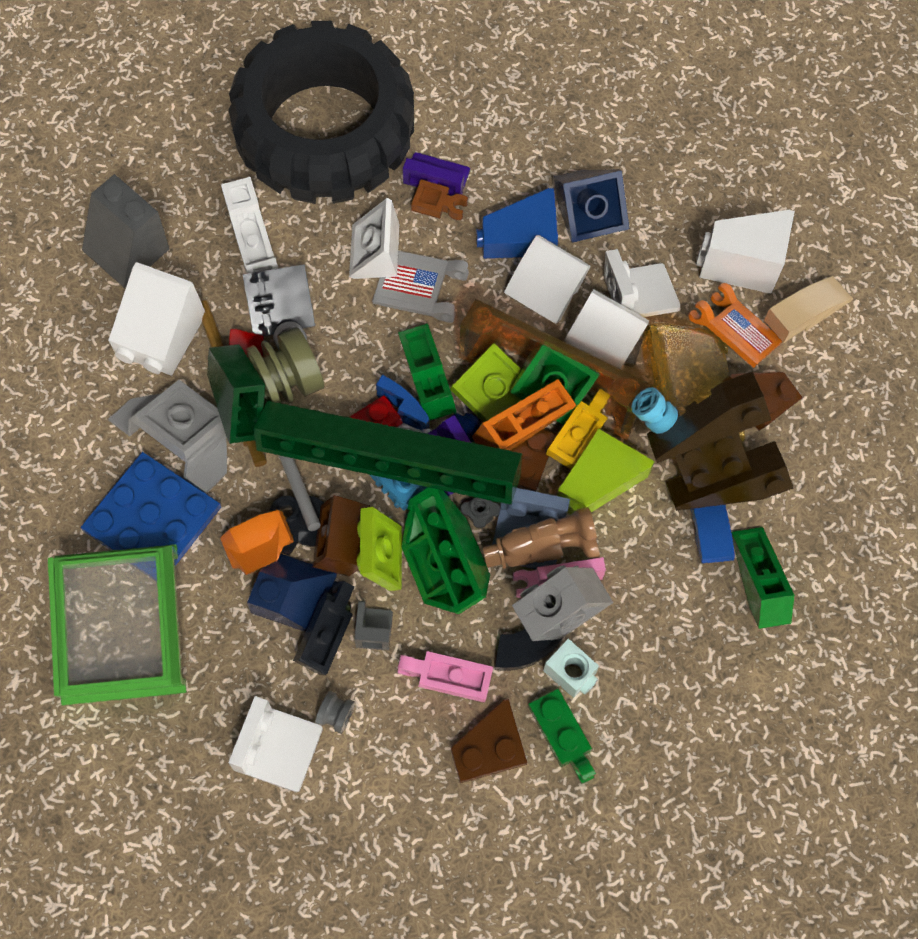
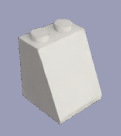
(747, 250)
(156, 319)

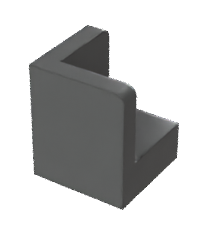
(373, 628)

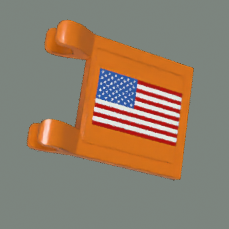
(737, 326)

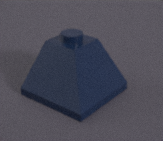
(592, 202)
(289, 591)

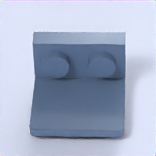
(528, 509)

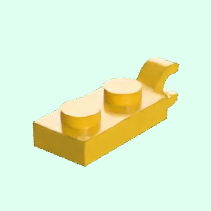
(579, 430)

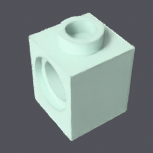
(567, 655)

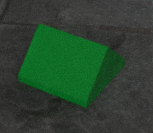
(547, 366)

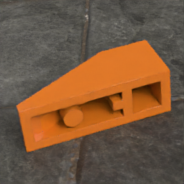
(525, 418)

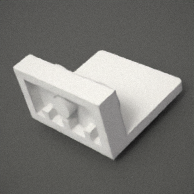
(640, 289)
(275, 746)

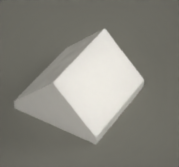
(375, 243)

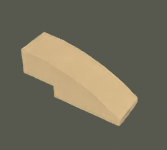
(806, 308)

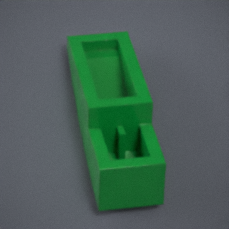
(427, 371)

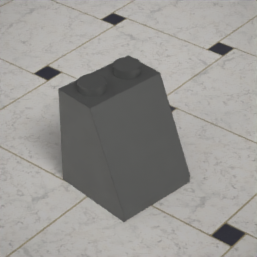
(122, 230)

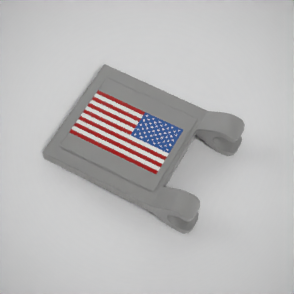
(419, 285)

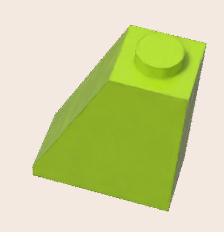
(603, 473)

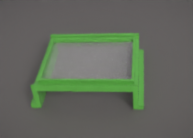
(115, 625)

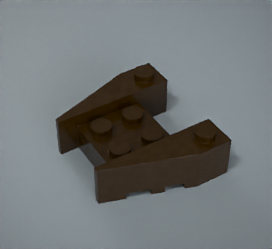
(712, 452)

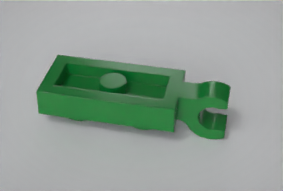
(563, 733)

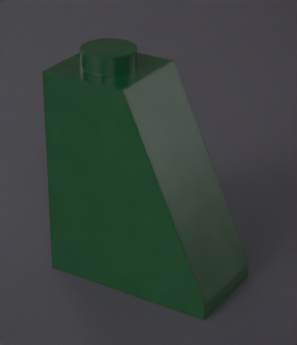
(236, 391)

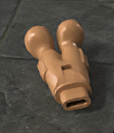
(545, 541)

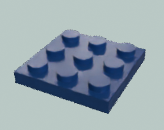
(150, 510)

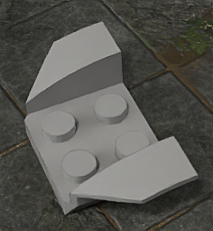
(183, 425)

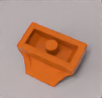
(257, 541)

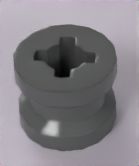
(335, 712)

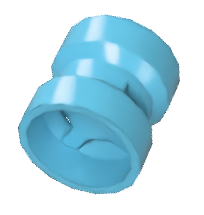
(654, 410)

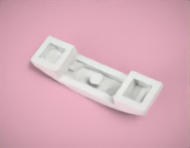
(248, 225)

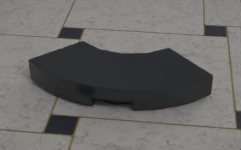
(519, 651)

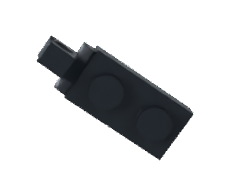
(326, 629)

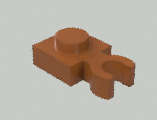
(434, 199)

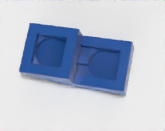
(408, 407)
(713, 534)

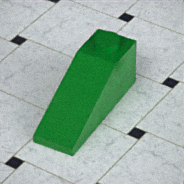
(763, 578)

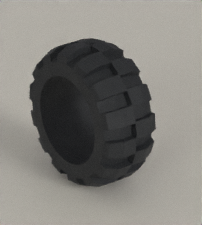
(315, 59)

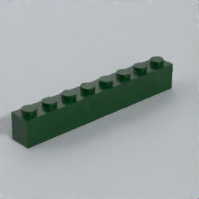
(388, 452)

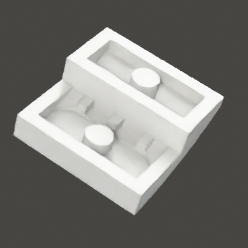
(547, 279)
(606, 329)

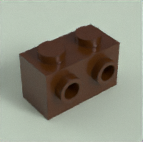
(338, 536)

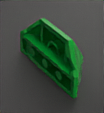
(443, 553)

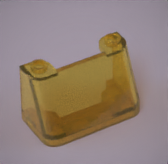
(685, 362)

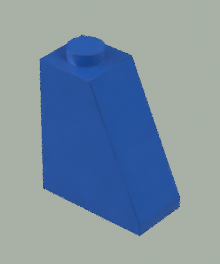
(514, 227)

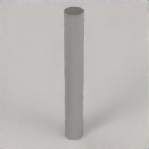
(300, 493)

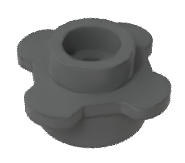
(482, 518)

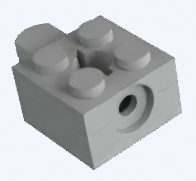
(561, 602)

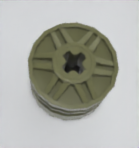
(287, 367)

